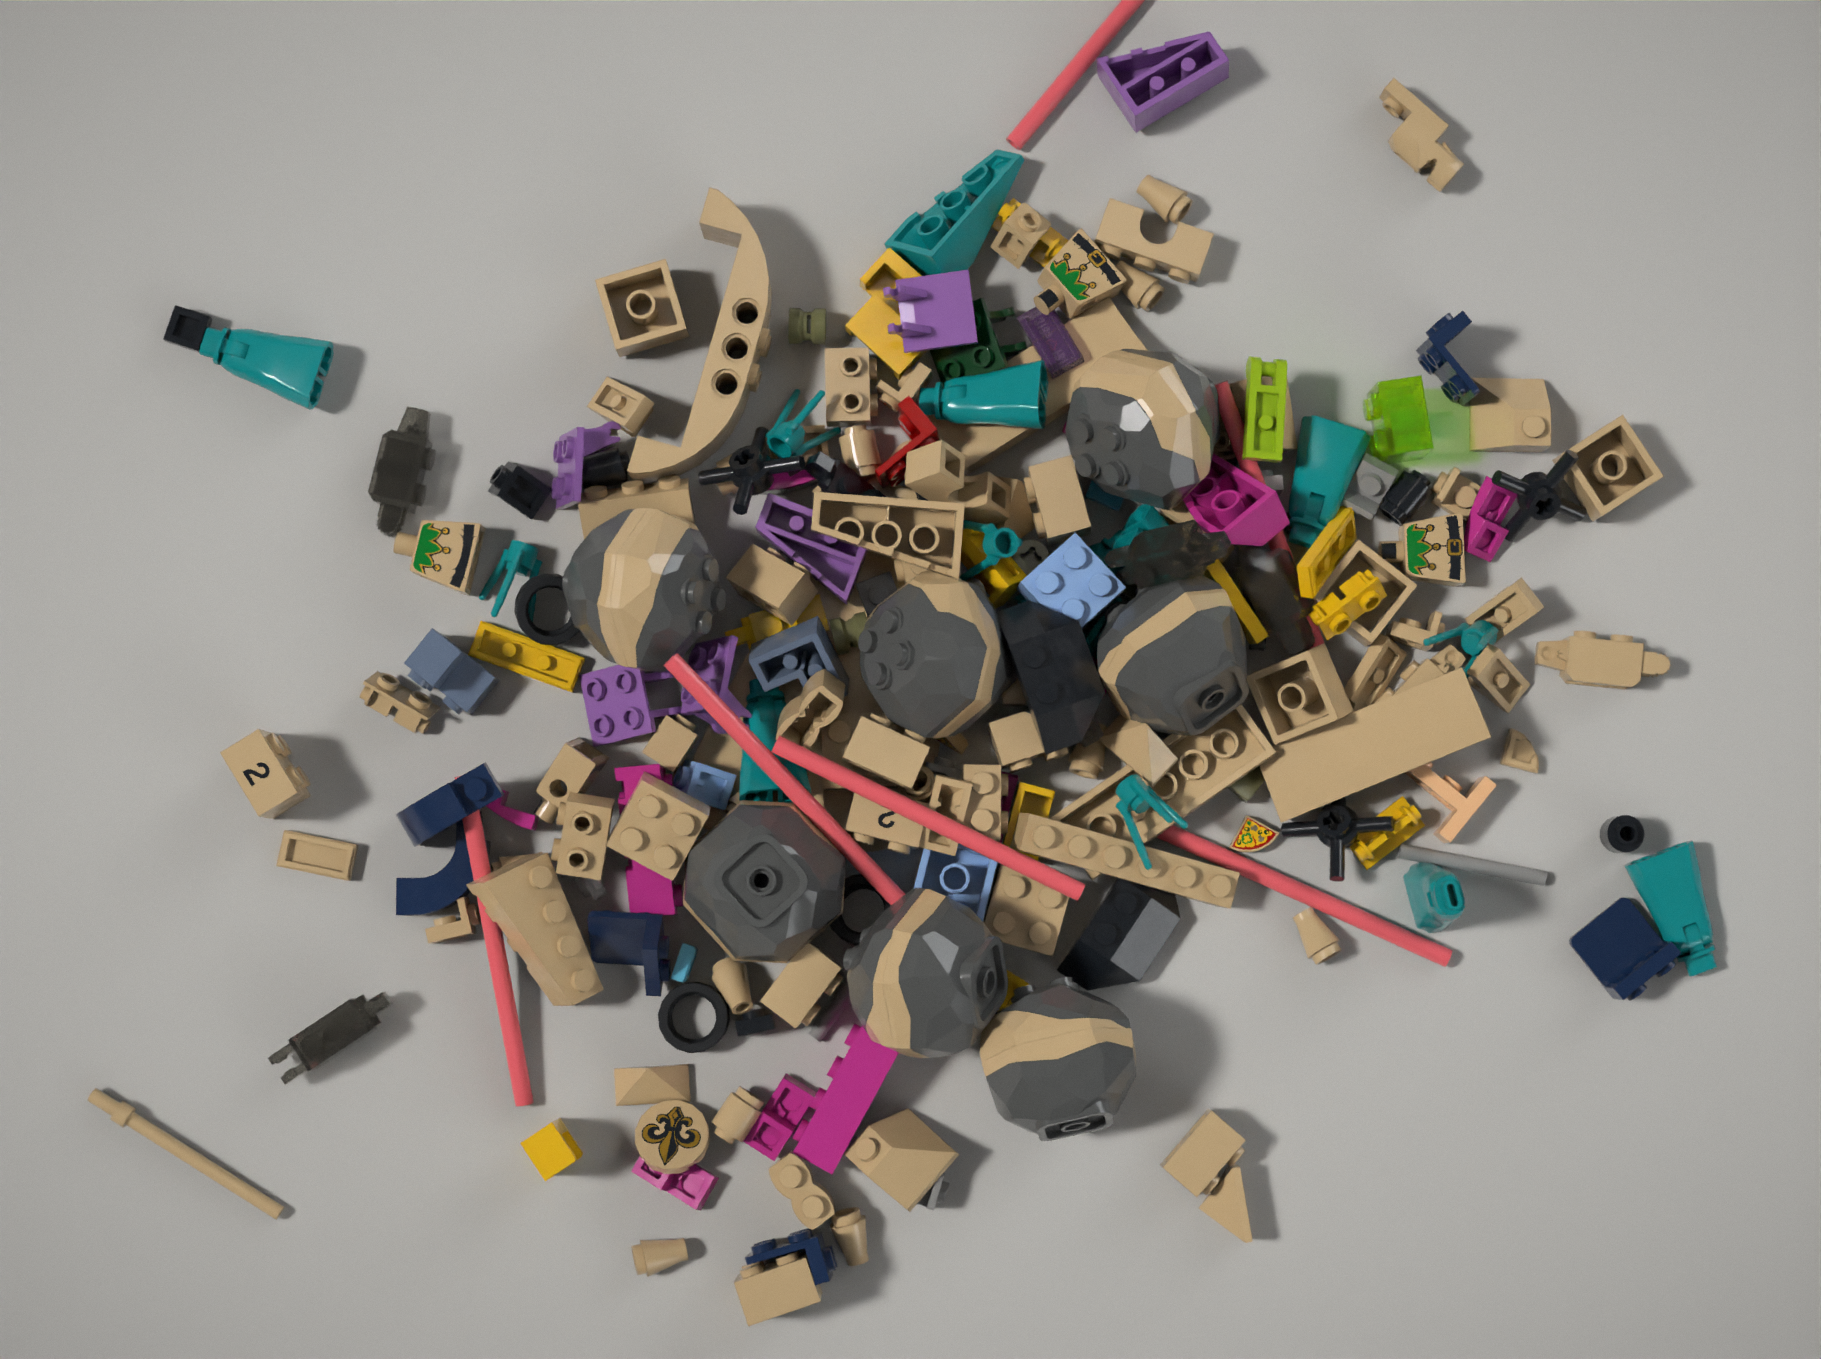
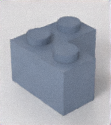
(794, 655)
(448, 668)

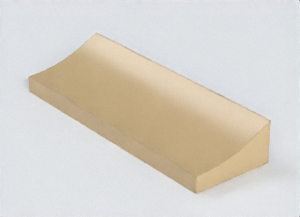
(1095, 335)
(1374, 744)
(1203, 770)

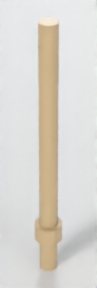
(124, 1114)

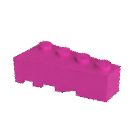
(645, 887)
(845, 1101)

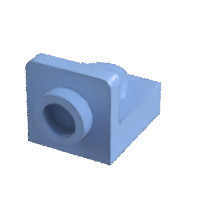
(705, 783)

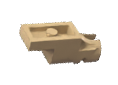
(1418, 136)

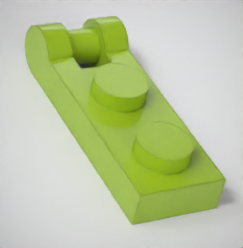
(1264, 410)

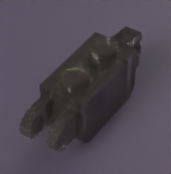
(401, 470)
(1167, 554)
(1274, 591)
(332, 1034)

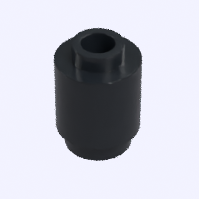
(605, 468)
(1405, 497)
(1611, 837)

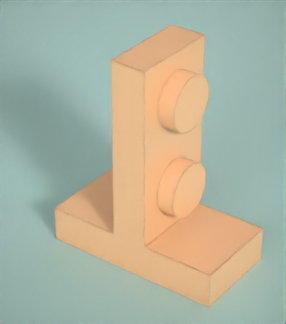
(1448, 793)

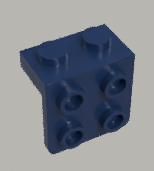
(1438, 360)
(632, 941)
(1623, 950)
(820, 1258)

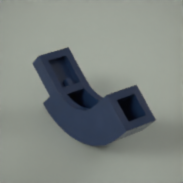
(449, 804)
(439, 890)

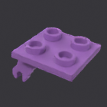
(934, 311)
(569, 455)
(713, 663)
(619, 703)

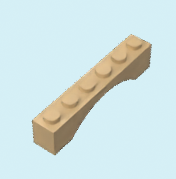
(1121, 860)

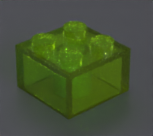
(1398, 420)

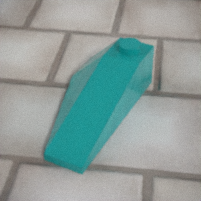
(957, 225)

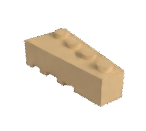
(902, 529)
(540, 927)

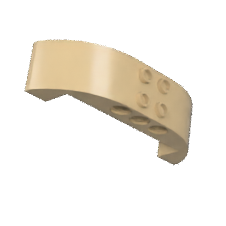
(712, 413)

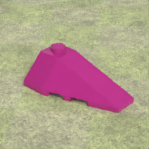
(1236, 504)

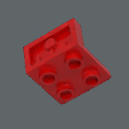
(919, 432)

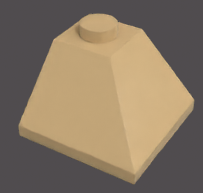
(1510, 416)
(902, 1156)

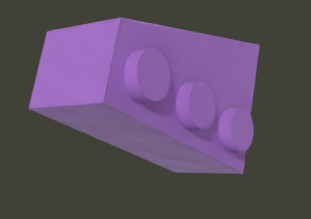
(1162, 78)
(827, 559)

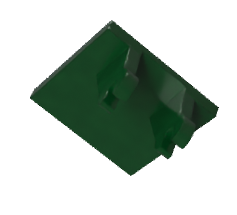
(980, 357)

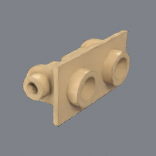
(414, 707)

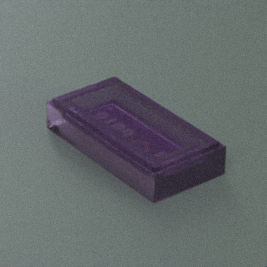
(1051, 341)

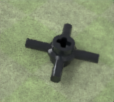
(751, 470)
(1539, 494)
(1338, 829)

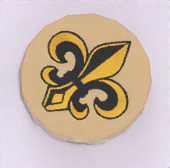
(672, 1136)

